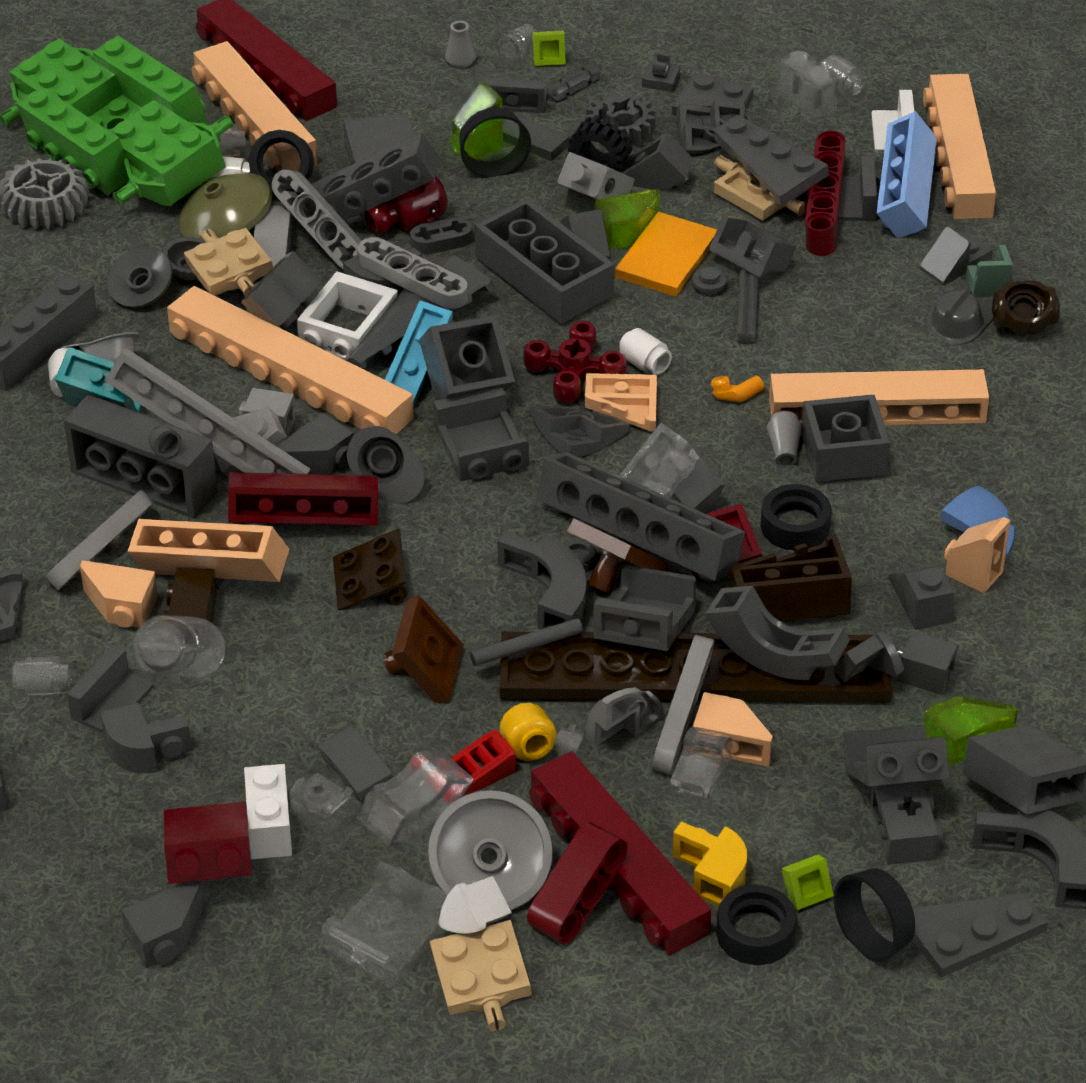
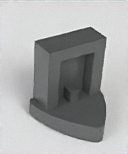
(874, 651)

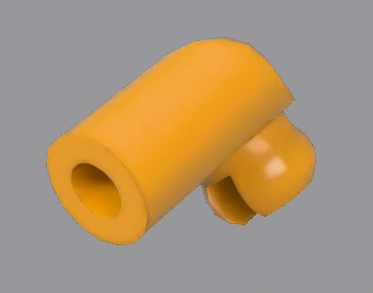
(736, 393)

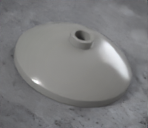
(495, 824)

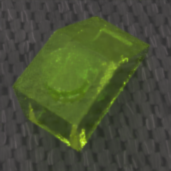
(487, 136)
(628, 216)
(965, 718)

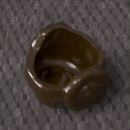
(1025, 307)

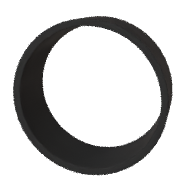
(505, 165)
(855, 922)

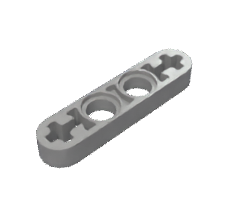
(323, 215)
(445, 289)
(99, 539)
(683, 705)

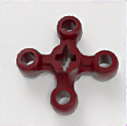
(572, 361)

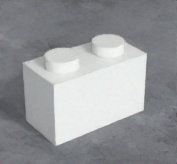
(267, 811)

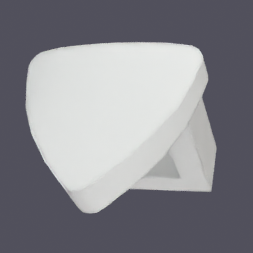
(473, 907)

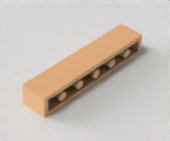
(249, 102)
(960, 146)
(900, 395)

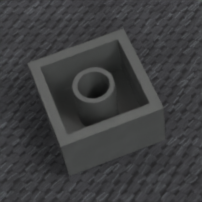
(466, 357)
(845, 438)

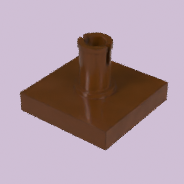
(613, 555)
(425, 650)

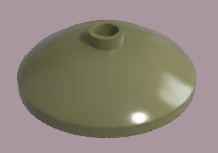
(226, 205)

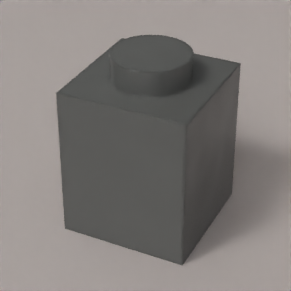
(927, 662)

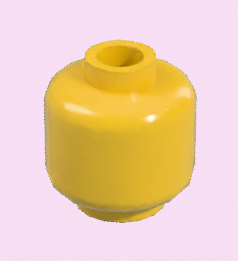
(528, 731)

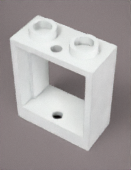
(347, 293)

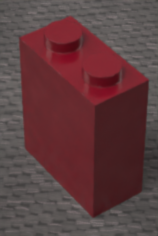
(207, 842)

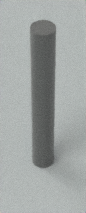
(526, 642)

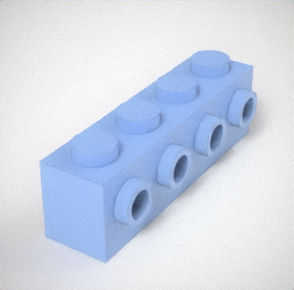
(906, 175)

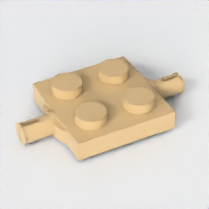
(746, 191)
(228, 261)
(481, 971)

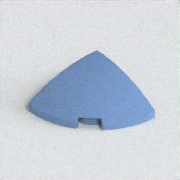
(975, 508)

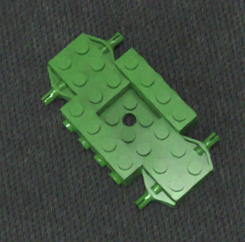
(117, 119)

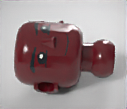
(409, 209)

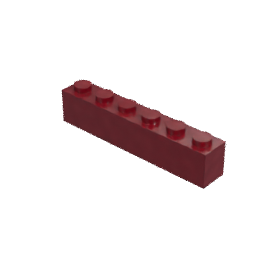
(281, 68)
(646, 880)

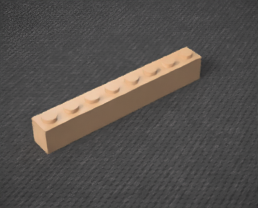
(289, 362)

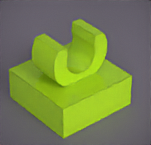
(548, 48)
(807, 881)

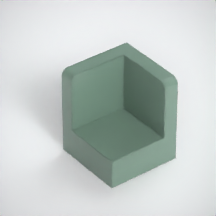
(990, 276)

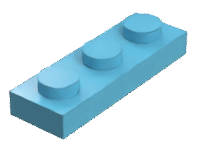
(409, 366)

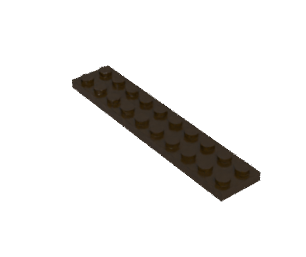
(596, 668)

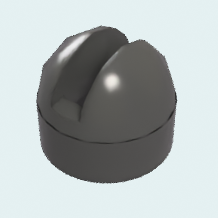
(164, 441)

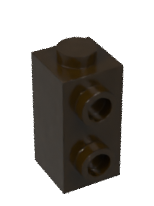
(192, 594)

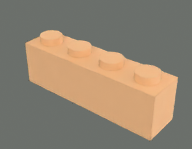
(229, 549)

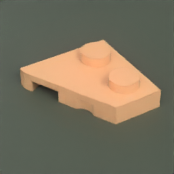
(624, 397)

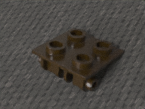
(371, 571)

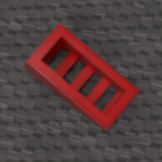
(494, 767)

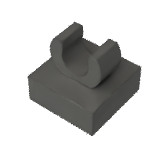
(661, 74)

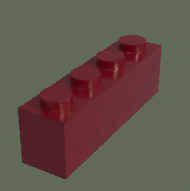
(303, 498)

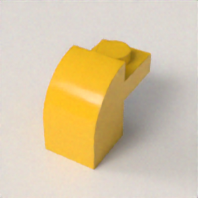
(718, 860)

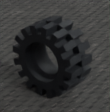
(605, 134)

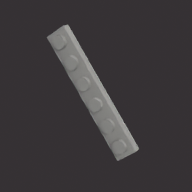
(193, 413)

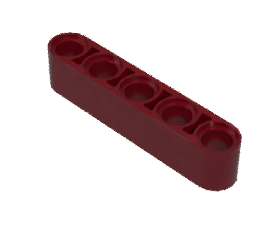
(826, 195)

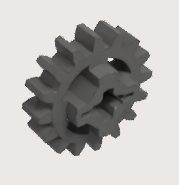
(630, 112)

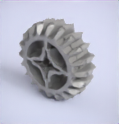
(43, 193)

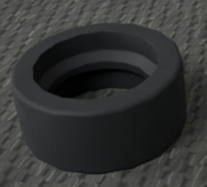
(277, 136)
(795, 497)
(751, 949)

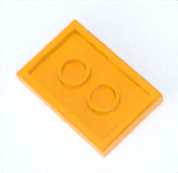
(666, 254)

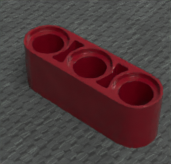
(577, 883)

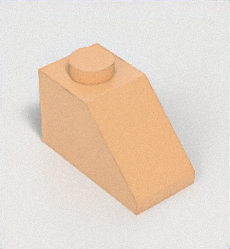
(978, 554)
(120, 592)
(734, 718)

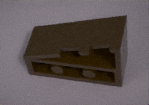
(800, 584)

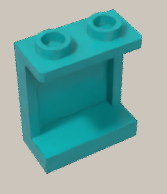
(85, 375)

